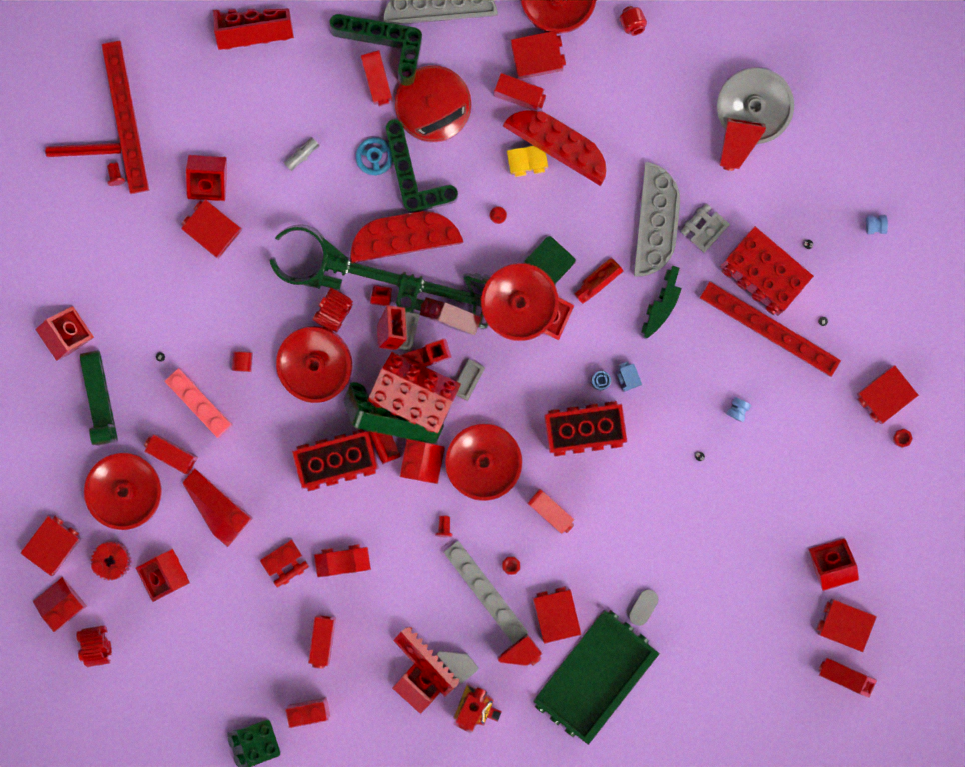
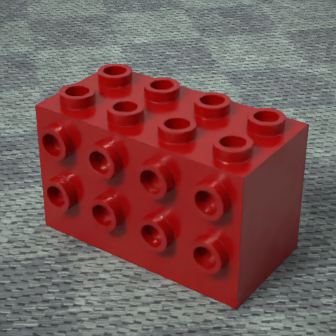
(766, 271)
(414, 392)
(585, 428)
(335, 460)

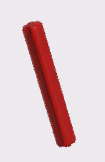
(81, 150)

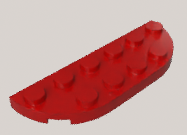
(559, 142)
(403, 235)

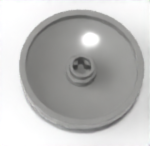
(758, 97)

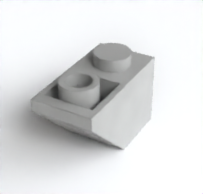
(458, 663)

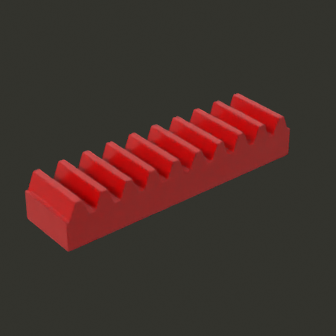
(425, 661)

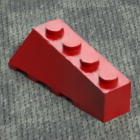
(251, 27)

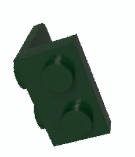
(551, 259)
(253, 744)

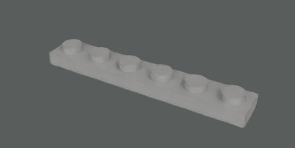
(485, 592)

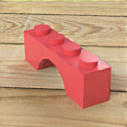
(198, 403)

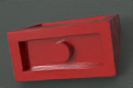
(385, 447)

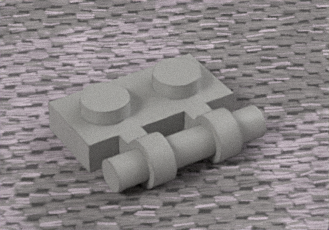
(709, 232)

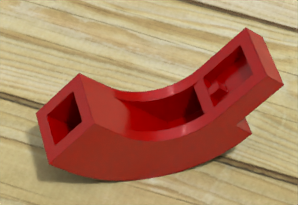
(430, 354)

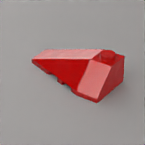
(220, 512)

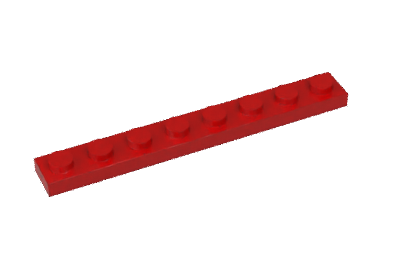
(125, 117)
(770, 329)

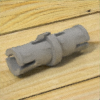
(301, 154)

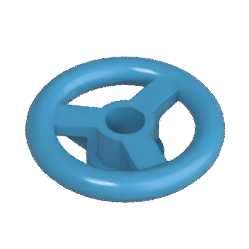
(361, 151)

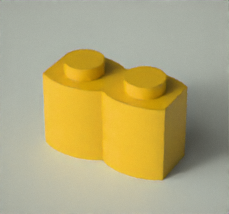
(527, 160)

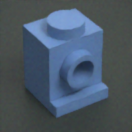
(628, 376)

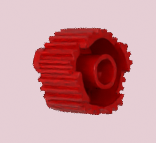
(333, 310)
(114, 571)
(94, 646)

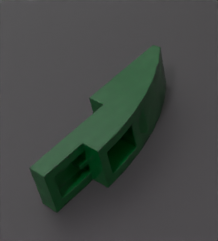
(660, 311)

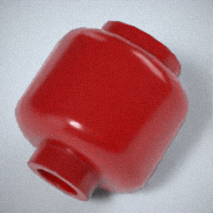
(633, 20)

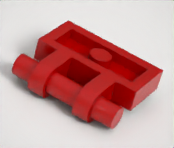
(281, 558)

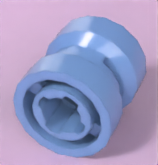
(876, 224)
(601, 380)
(738, 409)

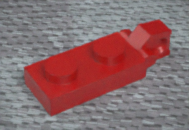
(598, 280)

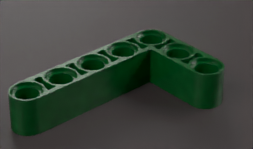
(383, 38)
(409, 175)
(99, 401)
(379, 420)

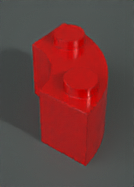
(342, 561)

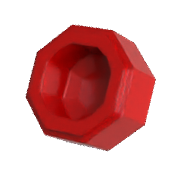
(902, 438)
(511, 565)

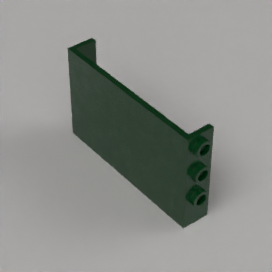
(596, 677)

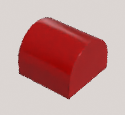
(381, 295)
(242, 361)

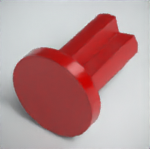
(114, 174)
(498, 215)
(444, 527)

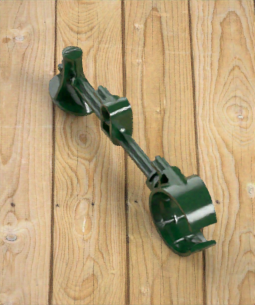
(408, 285)

